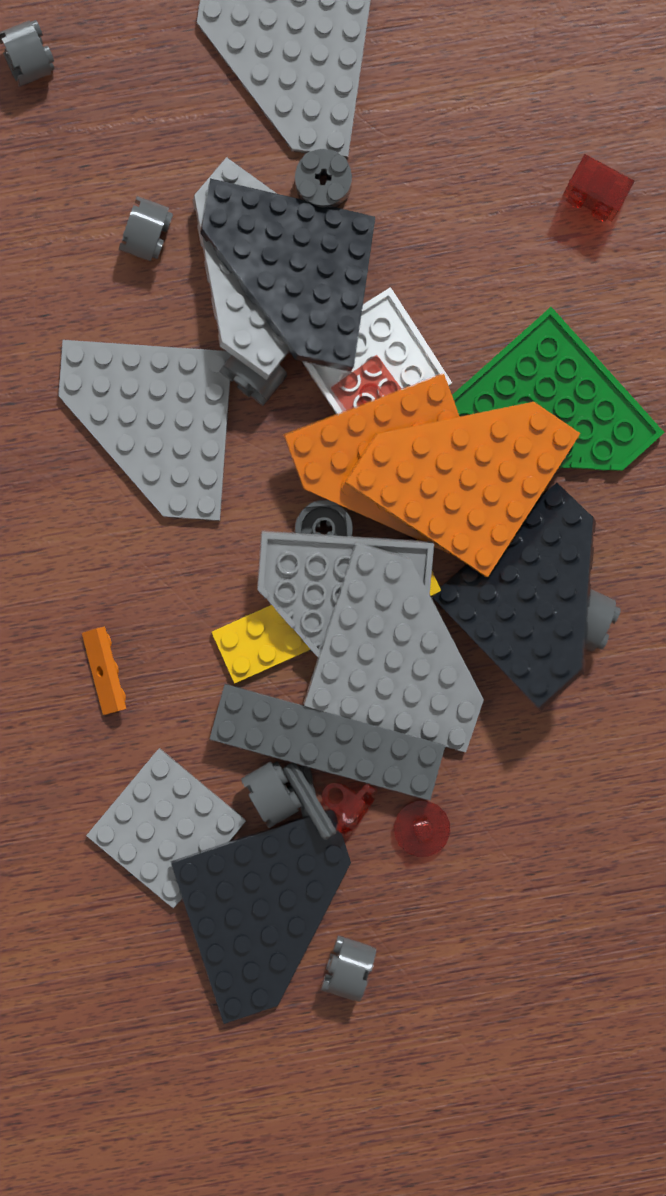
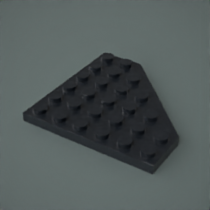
(296, 264)
(534, 600)
(259, 908)

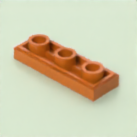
(104, 670)

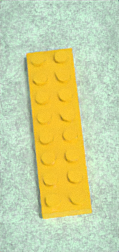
(263, 641)

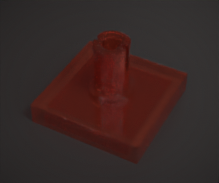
(367, 385)

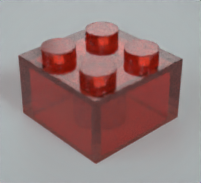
(598, 188)

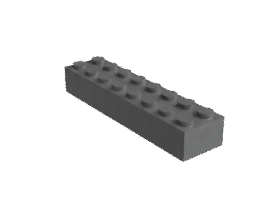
(327, 742)

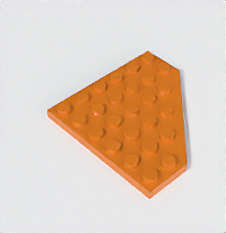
(332, 446)
(466, 476)

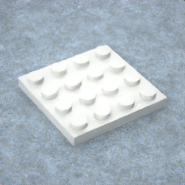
(392, 336)

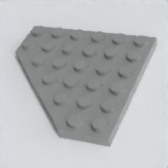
(295, 62)
(239, 321)
(156, 417)
(306, 571)
(392, 656)

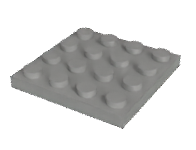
(162, 819)

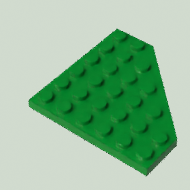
(567, 379)

